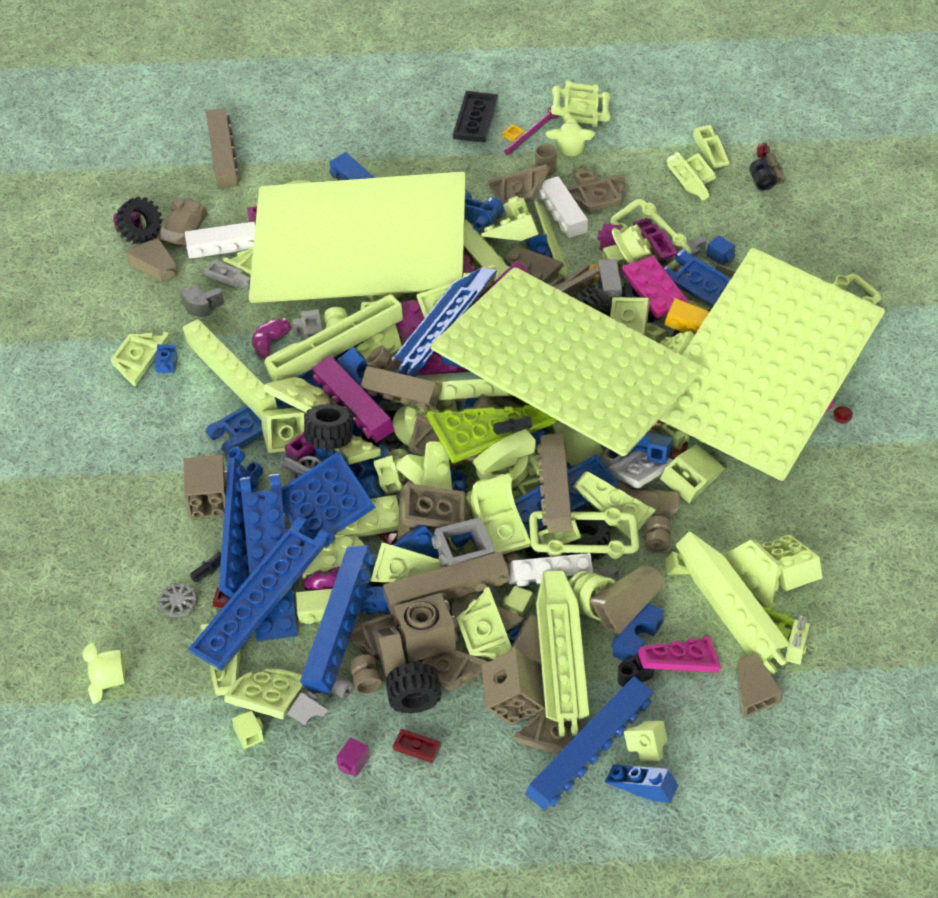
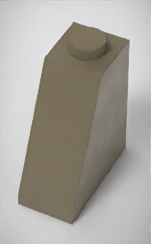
(153, 260)
(528, 640)
(389, 648)
(755, 686)

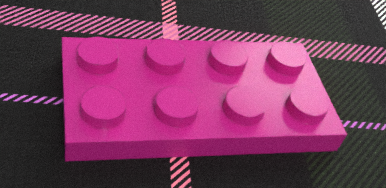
(653, 282)

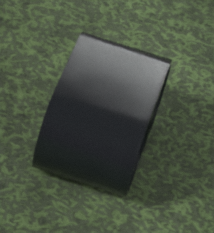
(634, 668)

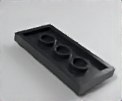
(475, 116)

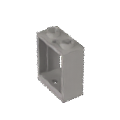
(608, 279)
(480, 536)

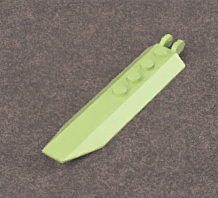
(733, 601)
(561, 651)

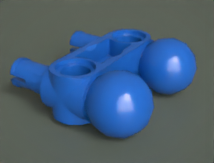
(482, 213)

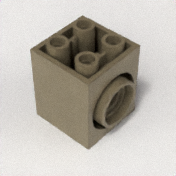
(205, 486)
(425, 627)
(513, 686)

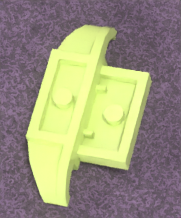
(691, 173)

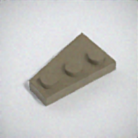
(539, 265)

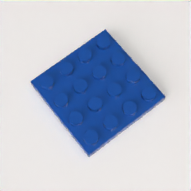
(326, 496)

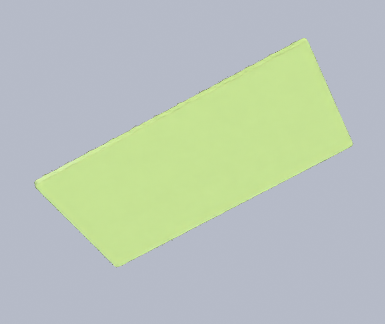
(358, 237)
(568, 360)
(771, 362)

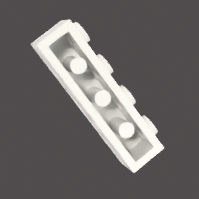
(563, 207)
(220, 239)
(531, 570)

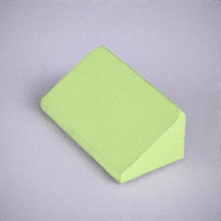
(565, 537)

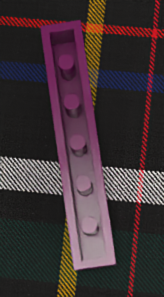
(349, 394)

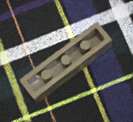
(400, 387)

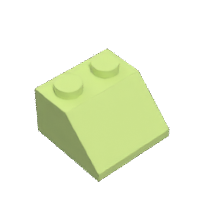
(281, 427)

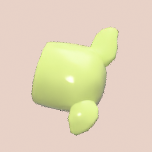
(570, 138)
(104, 670)

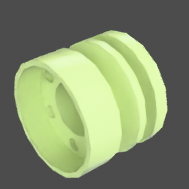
(585, 586)

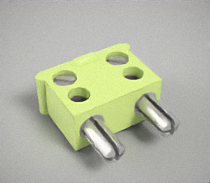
(797, 641)

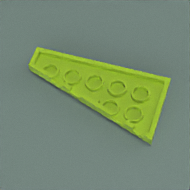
(472, 432)

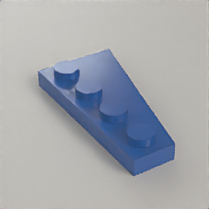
(418, 541)

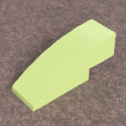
(710, 146)
(505, 452)

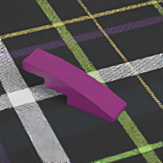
(658, 239)

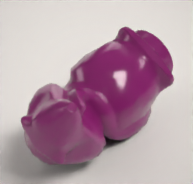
(269, 332)
(320, 580)

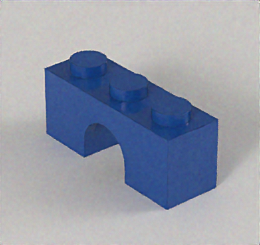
(354, 364)
(656, 446)
(628, 643)

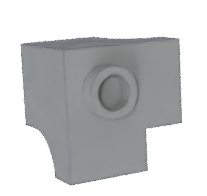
(308, 324)
(306, 707)

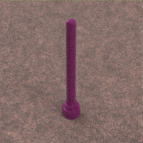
(531, 131)

